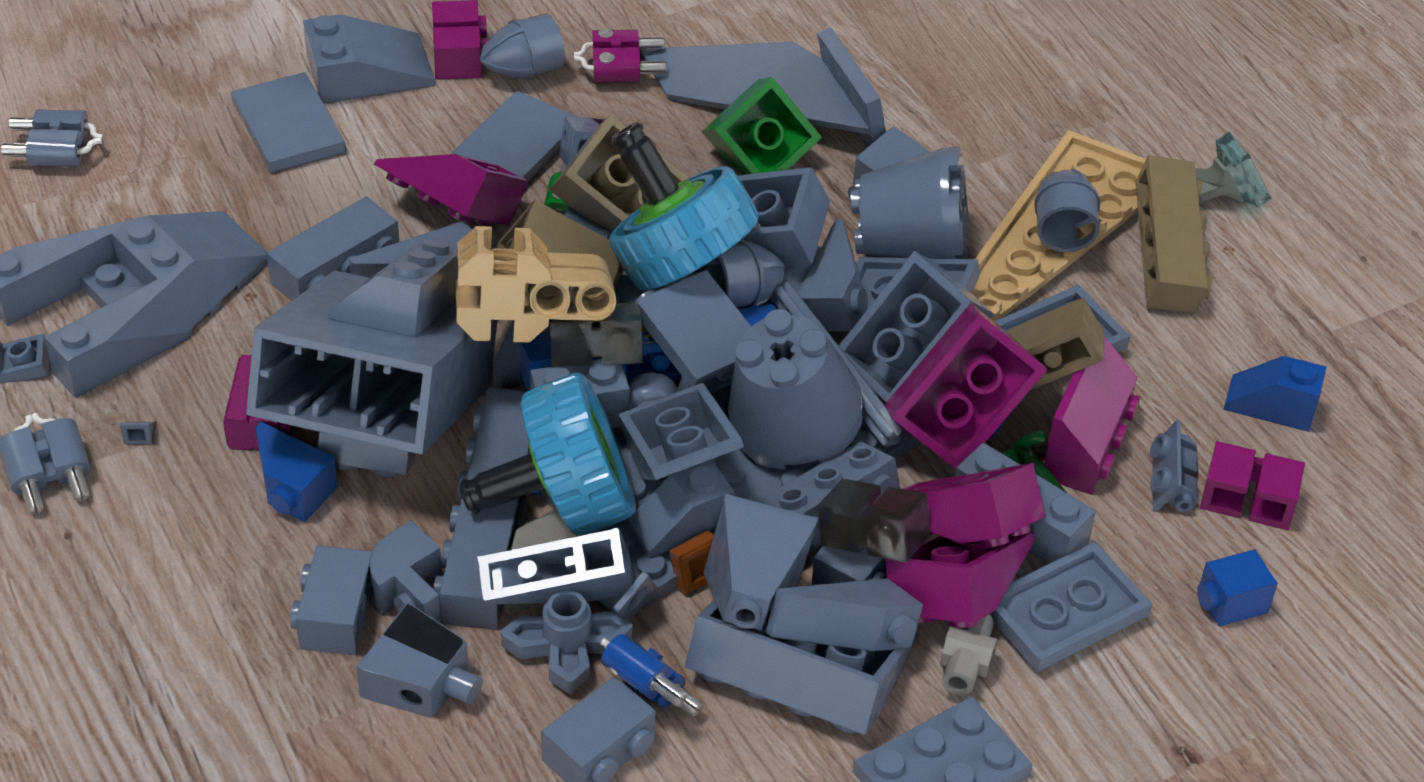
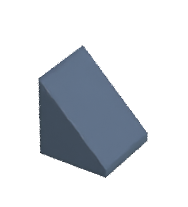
(138, 432)

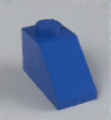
(1278, 392)
(294, 473)

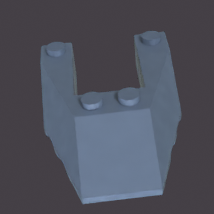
(145, 274)

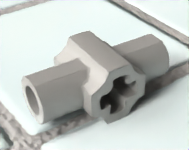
(967, 655)

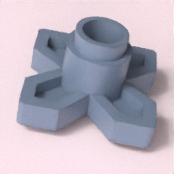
(566, 634)

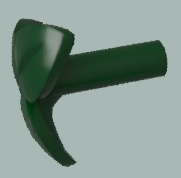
(1028, 450)

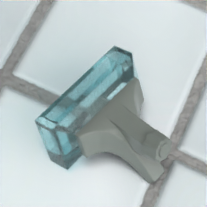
(1232, 175)

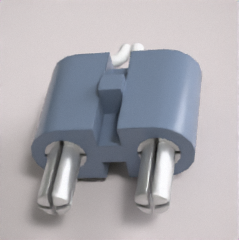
(53, 138)
(43, 457)

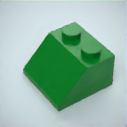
(762, 130)

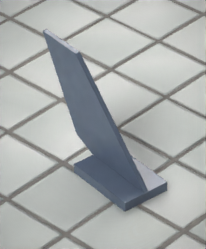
(825, 89)

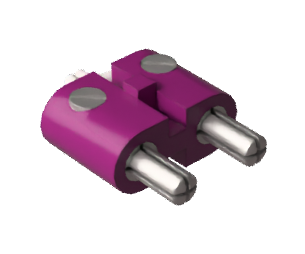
(618, 56)

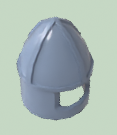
(525, 48)
(1062, 205)
(748, 273)

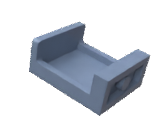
(695, 329)

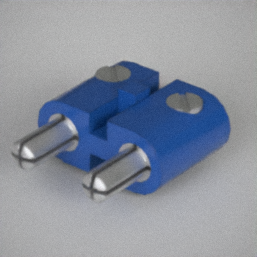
(647, 673)

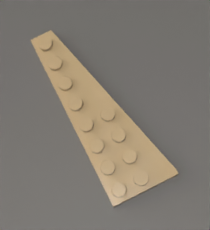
(1015, 259)

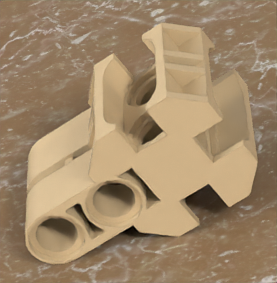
(527, 285)

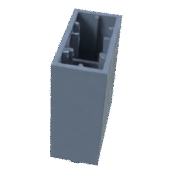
(364, 378)

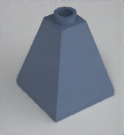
(753, 556)

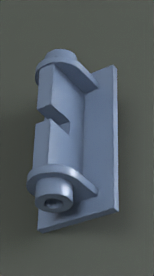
(1174, 470)

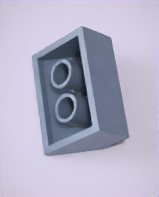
(405, 293)

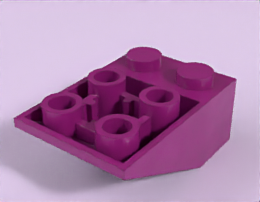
(464, 184)

